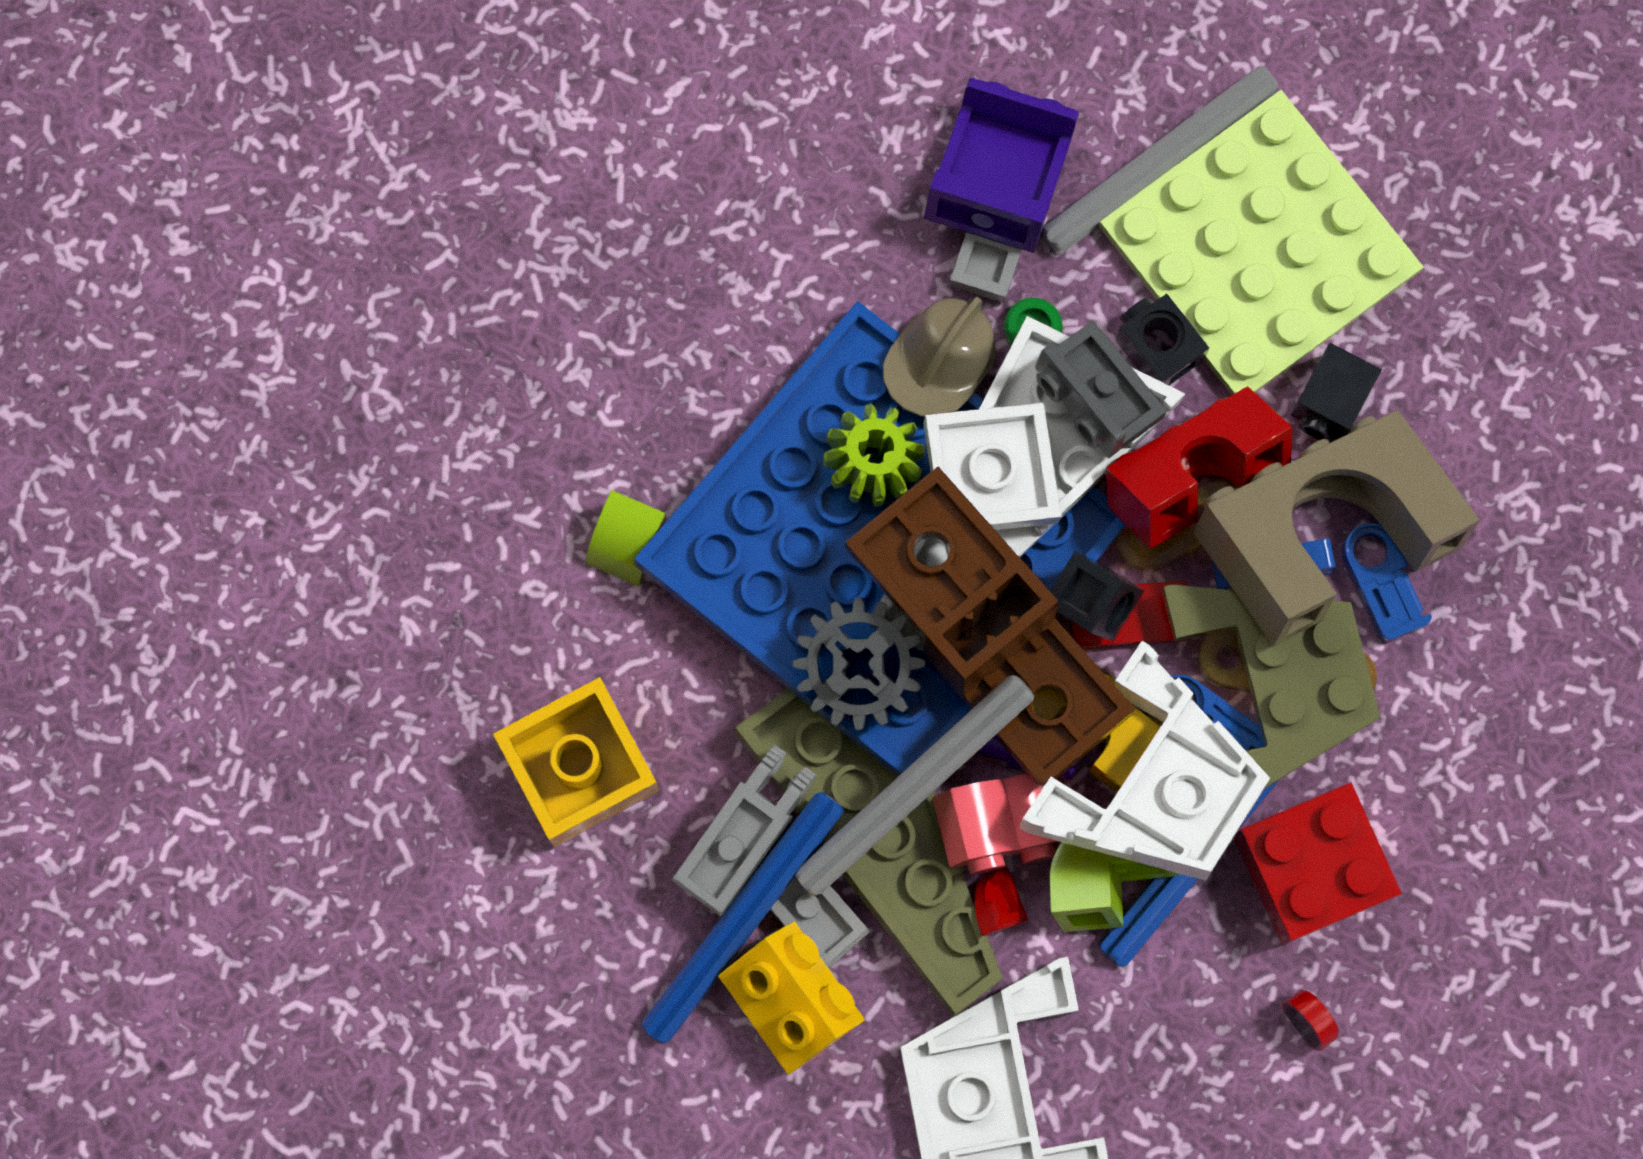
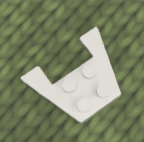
(1180, 796)
(972, 1079)

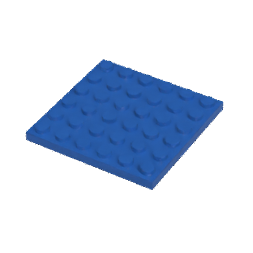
(769, 532)

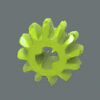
(892, 441)

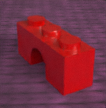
(1156, 484)

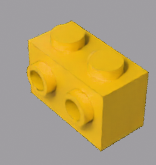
(791, 997)

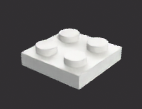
(998, 462)

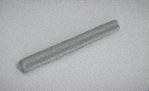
(1158, 159)
(914, 785)

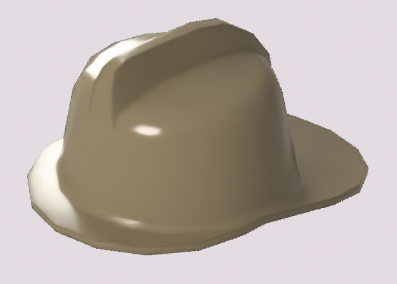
(940, 357)

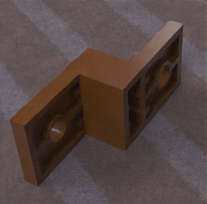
(989, 621)

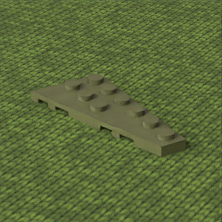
(905, 873)

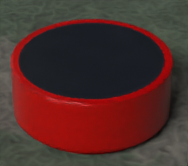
(1311, 1019)

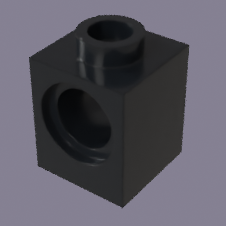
(1169, 365)
(1335, 394)
(1095, 596)

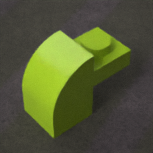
(1089, 887)

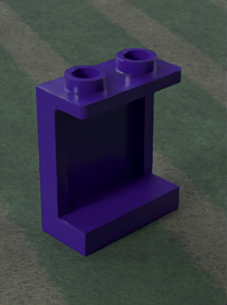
(1001, 164)

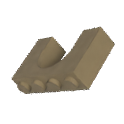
(1373, 466)

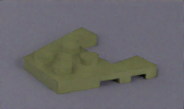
(1303, 690)

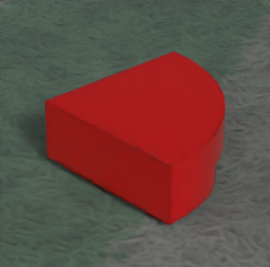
(998, 902)

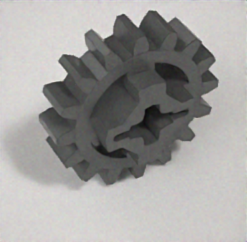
(840, 682)

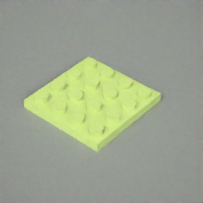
(1261, 244)

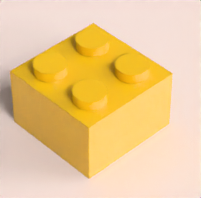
(576, 762)

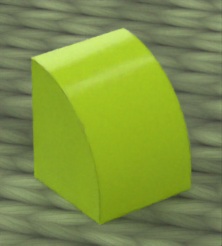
(621, 534)

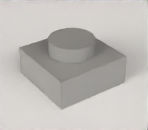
(985, 267)

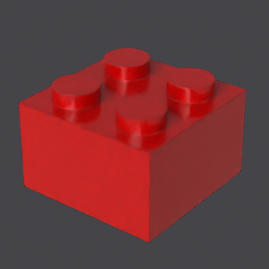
(1316, 864)

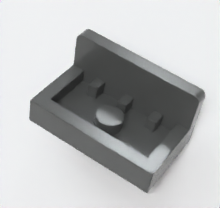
(1098, 389)

